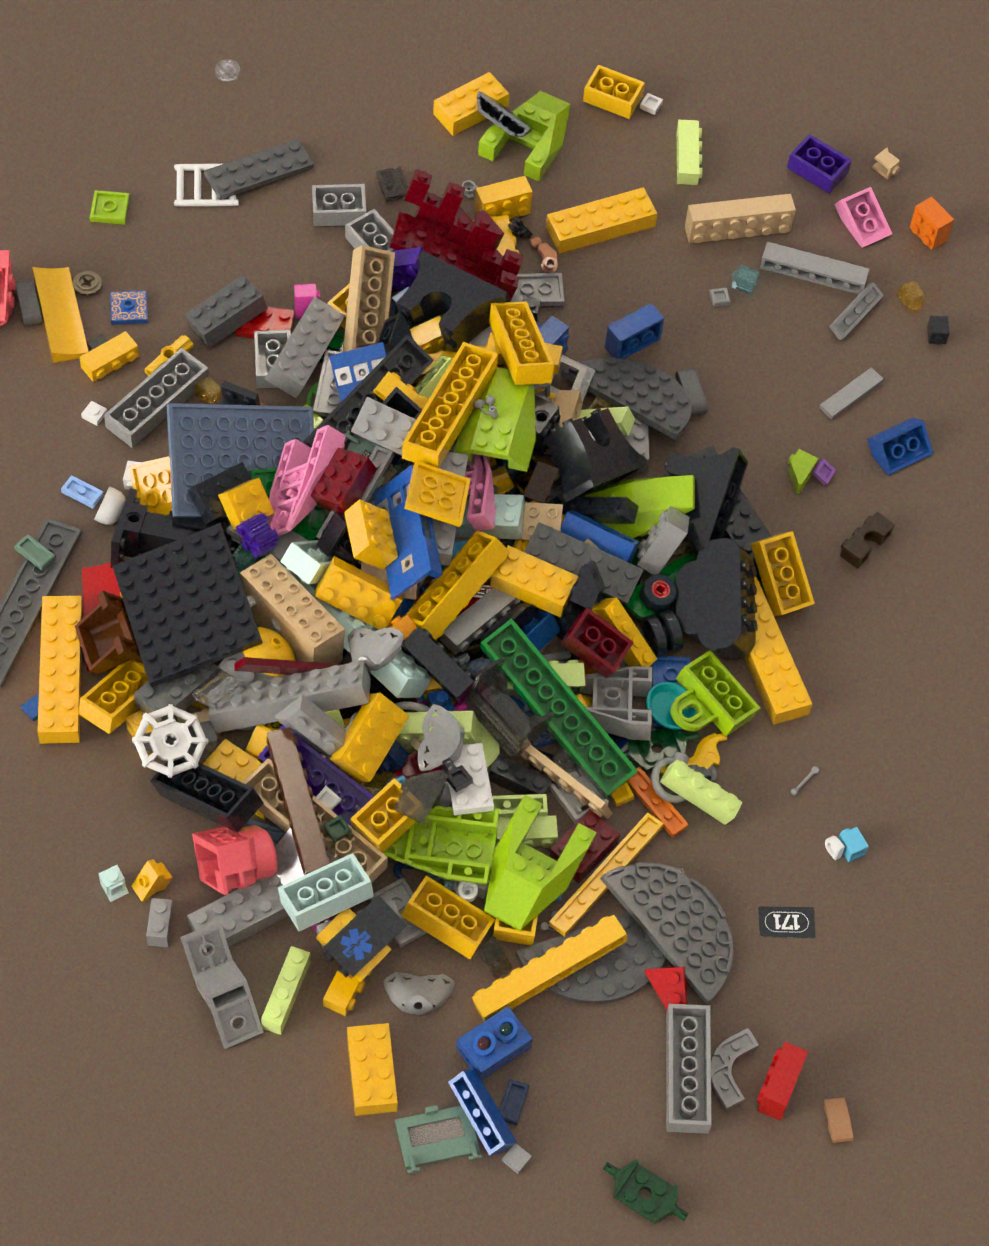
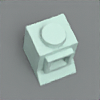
(113, 883)

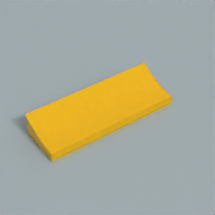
(60, 313)

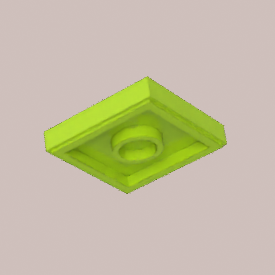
(109, 207)

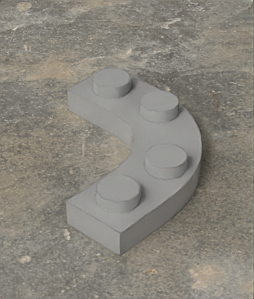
(721, 1067)

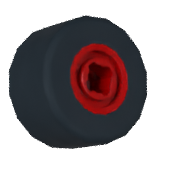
(651, 595)

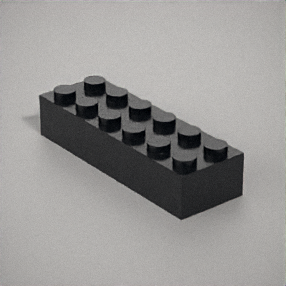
(210, 795)

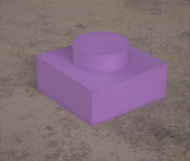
(823, 471)

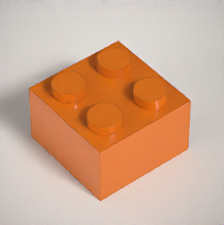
(931, 223)

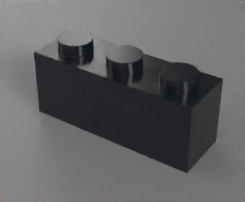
(518, 778)

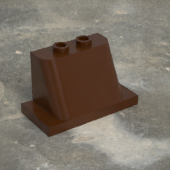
(107, 635)

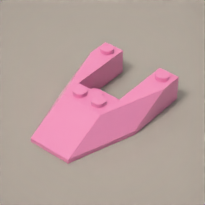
(297, 477)
(482, 502)

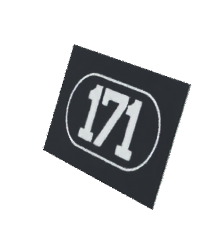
(786, 922)

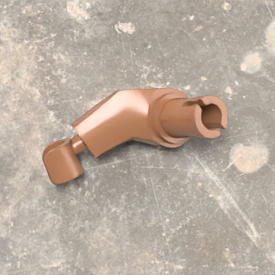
(548, 254)

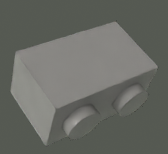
(159, 922)

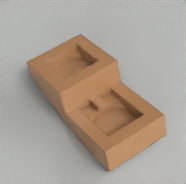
(838, 1120)

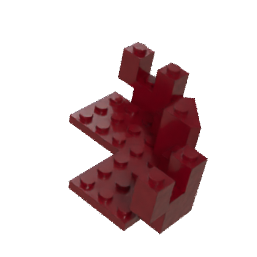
(453, 237)

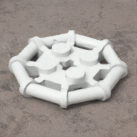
(164, 750)

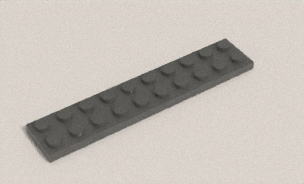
(24, 597)

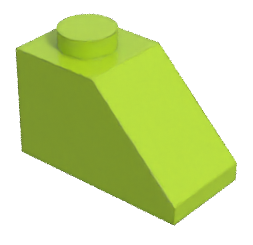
(800, 469)

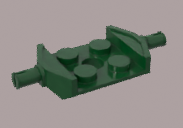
(669, 740)
(634, 1178)

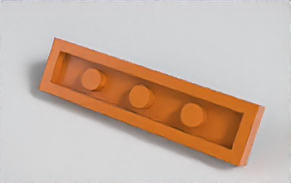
(659, 808)

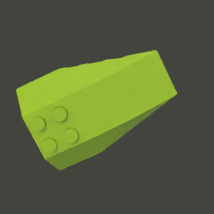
(508, 435)
(652, 497)
(450, 845)

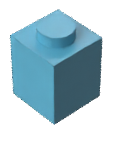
(854, 844)

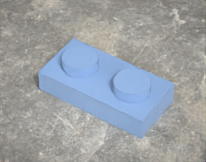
(82, 492)

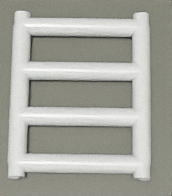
(197, 201)

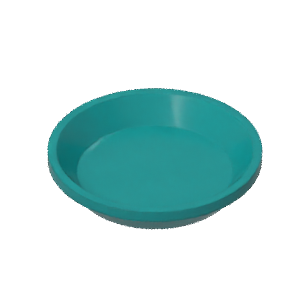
(660, 701)

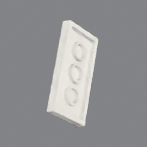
(478, 795)

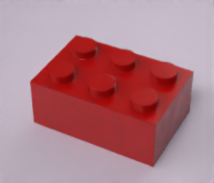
(781, 1080)

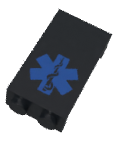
(364, 937)

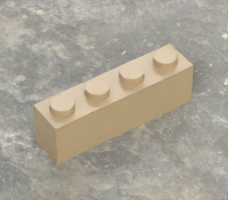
(569, 405)

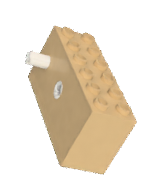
(293, 612)

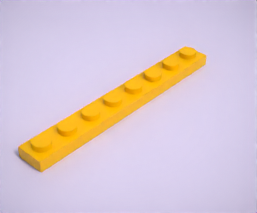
(593, 887)

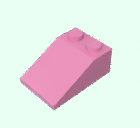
(863, 217)

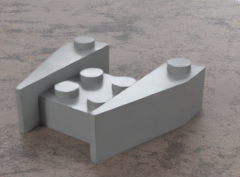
(613, 701)

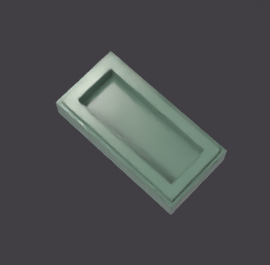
(34, 552)

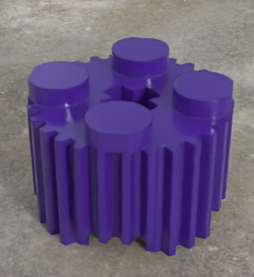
(257, 535)

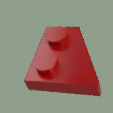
(669, 984)

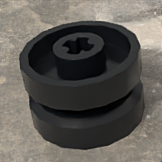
(662, 632)

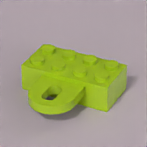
(713, 695)

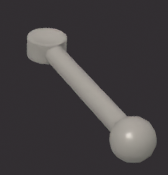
(814, 771)

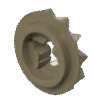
(89, 277)

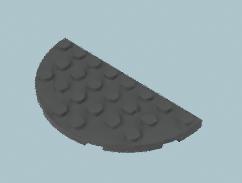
(647, 391)
(679, 919)
(610, 976)

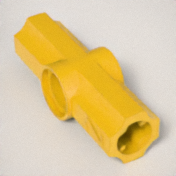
(168, 351)

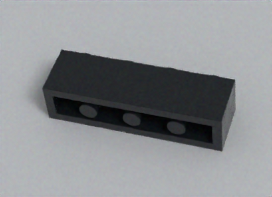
(604, 509)

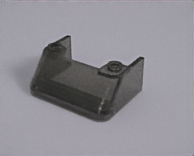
(501, 714)
(421, 794)

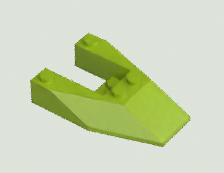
(549, 122)
(524, 879)

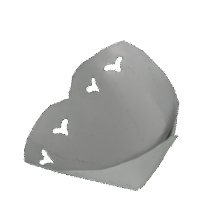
(374, 648)
(442, 741)
(418, 990)

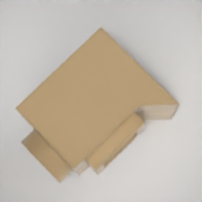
(887, 164)

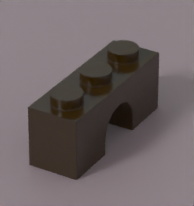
(875, 529)

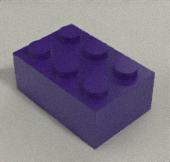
(819, 163)
(405, 268)

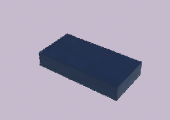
(513, 1101)

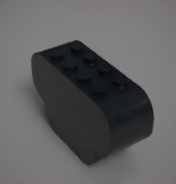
(719, 599)

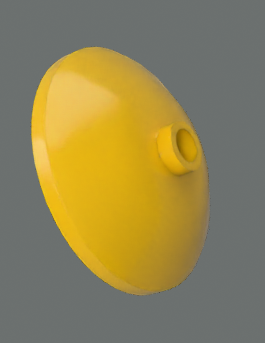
(273, 647)

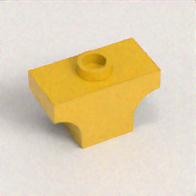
(151, 879)

